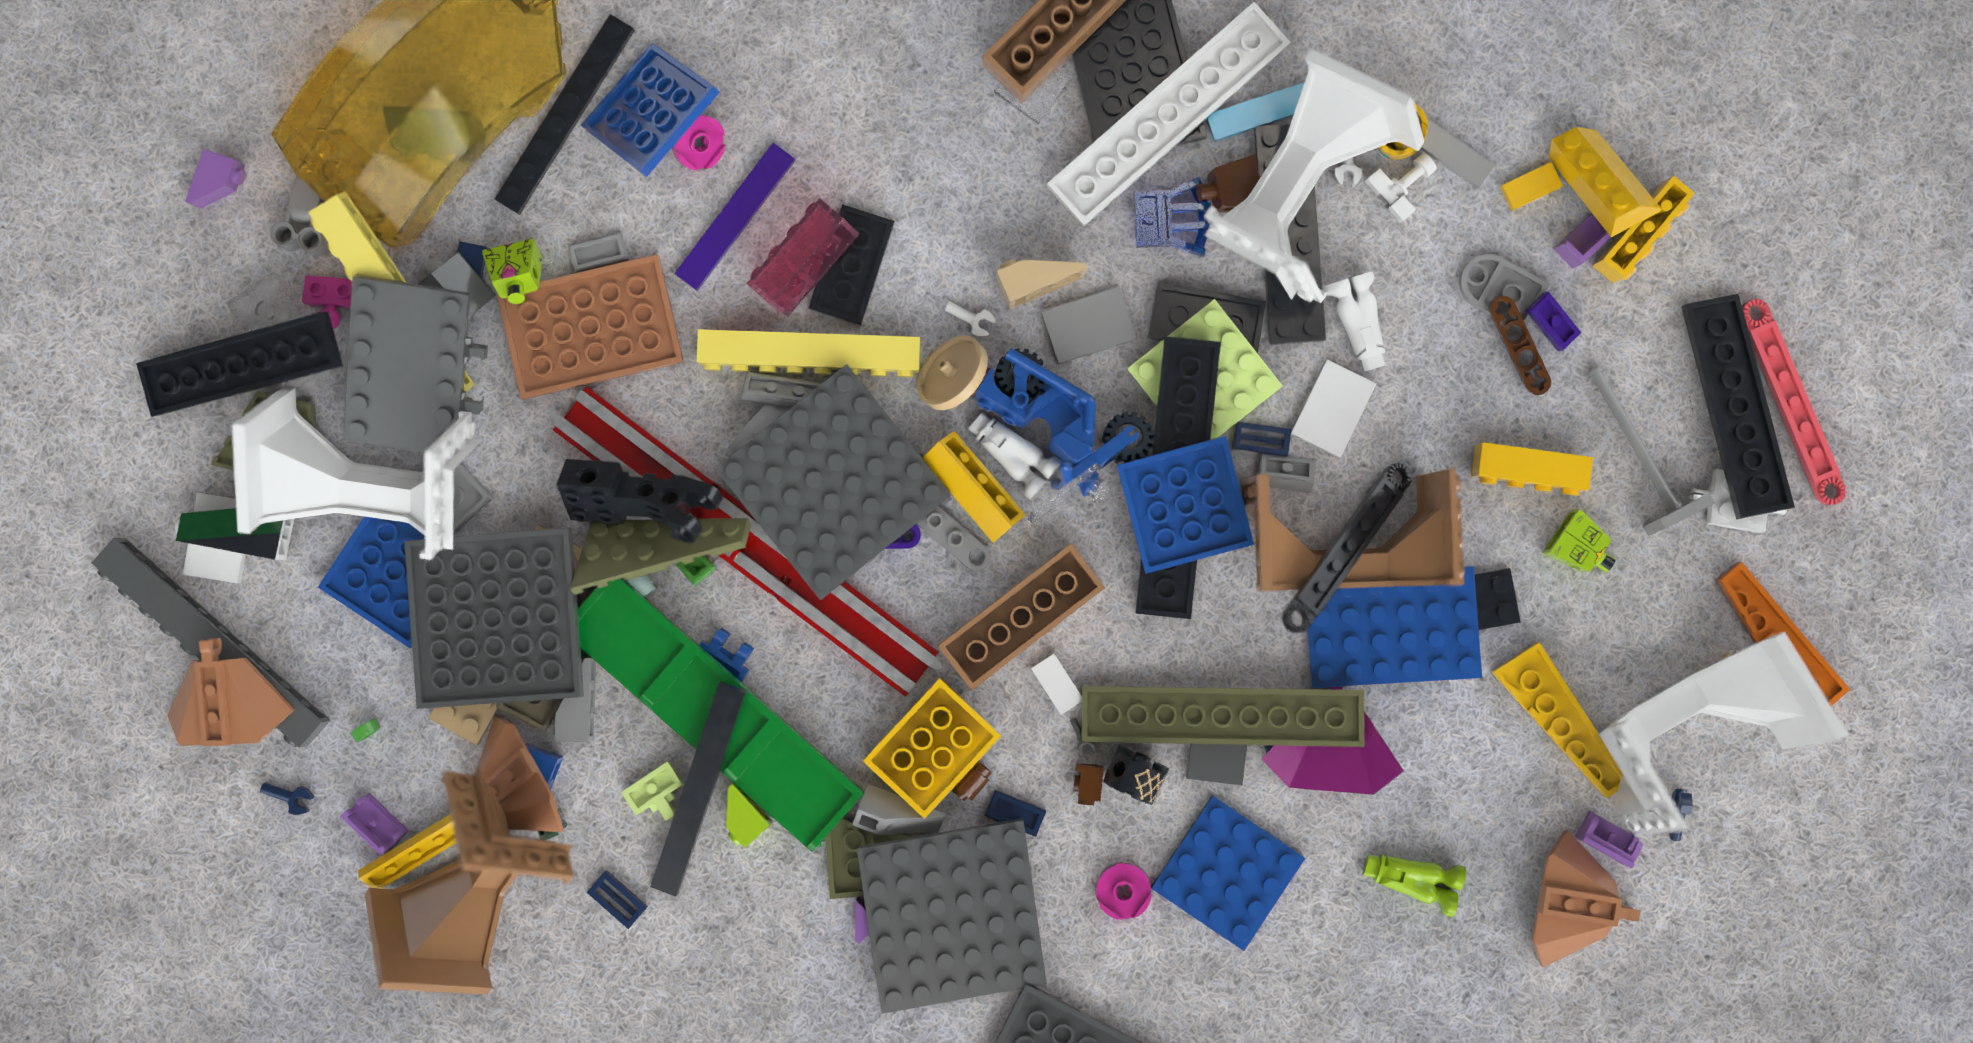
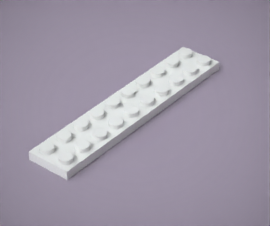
(1168, 114)

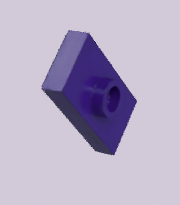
(1553, 321)

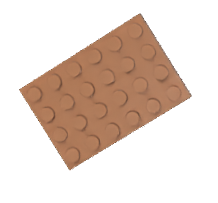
(592, 328)

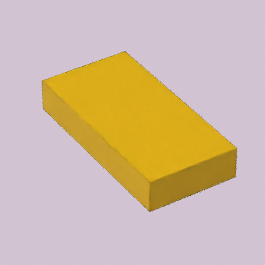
(1531, 186)

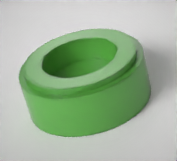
(365, 730)

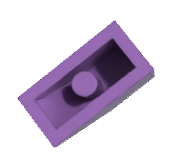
(214, 179)

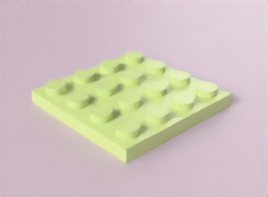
(1242, 375)

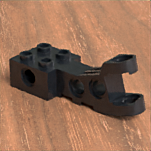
(607, 495)

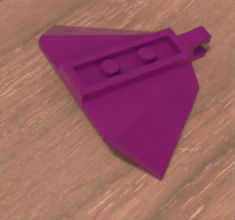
(1336, 767)

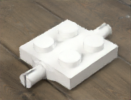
(1722, 511)

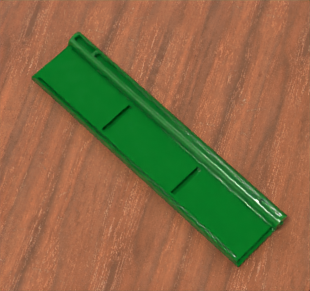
(679, 685)

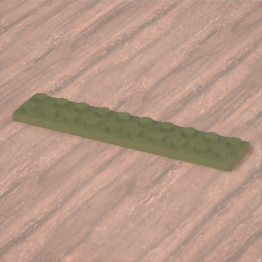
(1223, 716)

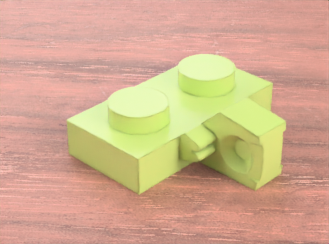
(655, 791)

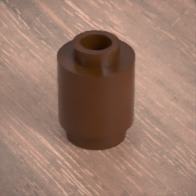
(972, 782)

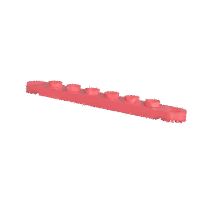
(1793, 404)

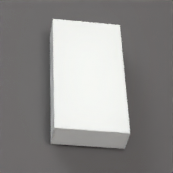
(1057, 683)

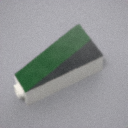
(220, 531)

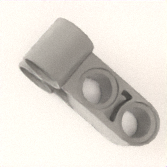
(299, 222)

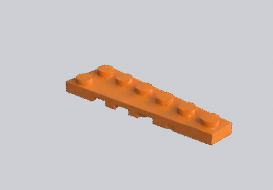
(1766, 618)

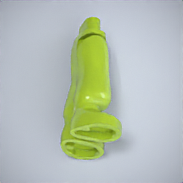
(1418, 879)

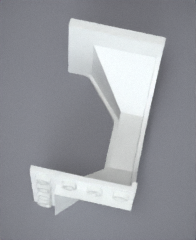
(1334, 120)
(295, 473)
(1755, 686)

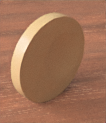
(952, 372)

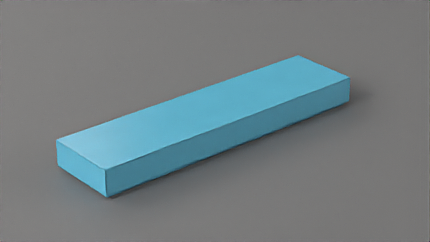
(1254, 113)

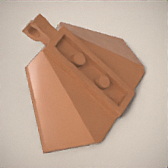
(225, 702)
(517, 780)
(1575, 902)

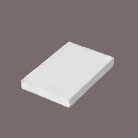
(1333, 408)
(213, 562)

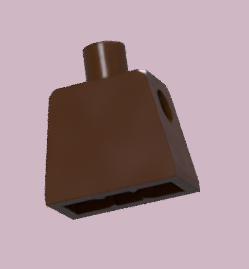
(1230, 184)

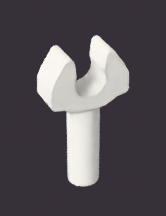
(1347, 166)
(971, 318)

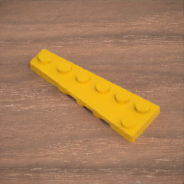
(1551, 704)

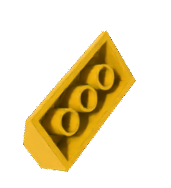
(1601, 179)

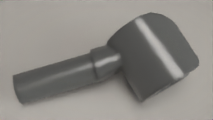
(1078, 731)

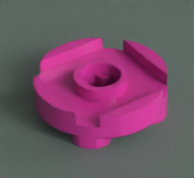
(711, 149)
(1107, 891)

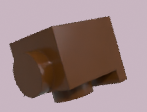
(1088, 783)

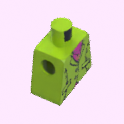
(514, 269)

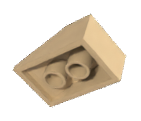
(1034, 278)

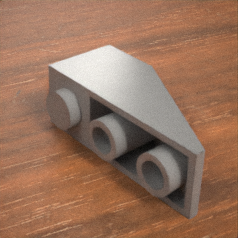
(890, 815)

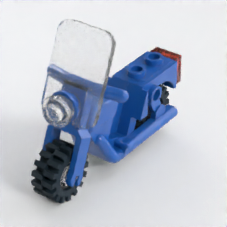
(1071, 423)

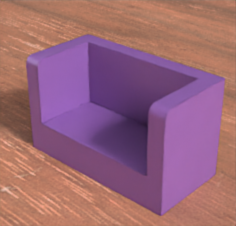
(1582, 242)

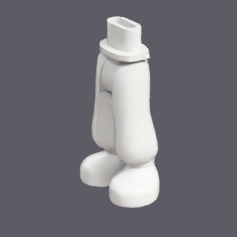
(1360, 318)
(1014, 453)

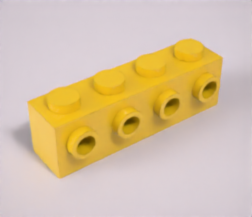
(1636, 242)
(1531, 467)
(971, 487)

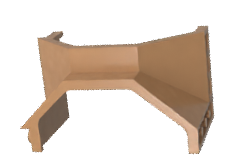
(1418, 554)
(444, 925)

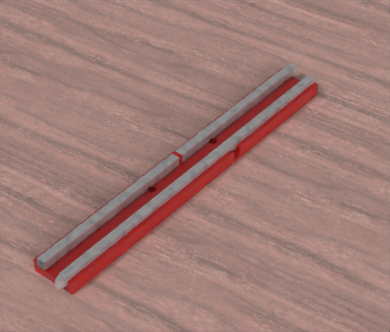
(841, 616)

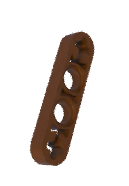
(1523, 343)

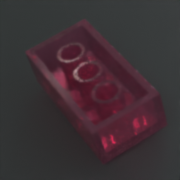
(802, 257)

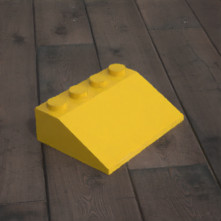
(932, 747)

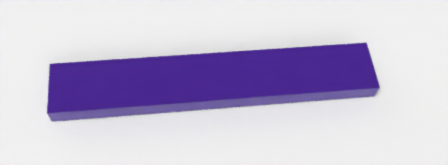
(735, 216)

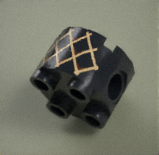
(1135, 775)

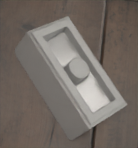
(1288, 472)

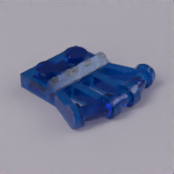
(1155, 223)

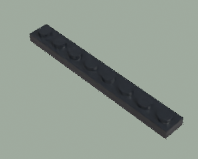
(564, 114)

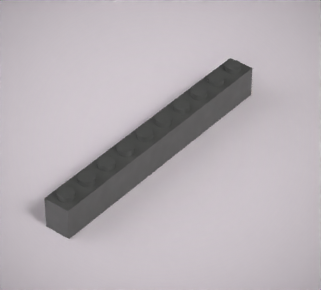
(190, 623)

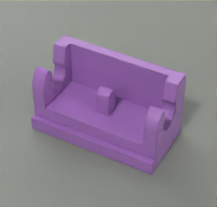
(374, 824)
(1609, 839)

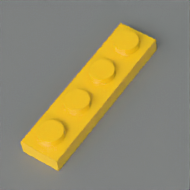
(409, 854)

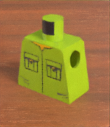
(1580, 544)

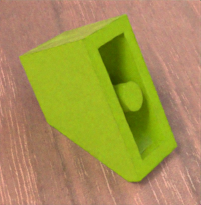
(744, 817)

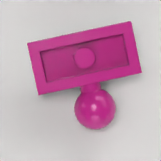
(329, 293)

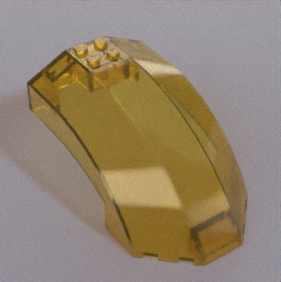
(417, 102)

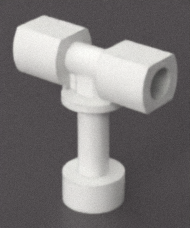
(1395, 190)

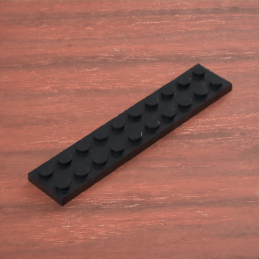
(1181, 420)

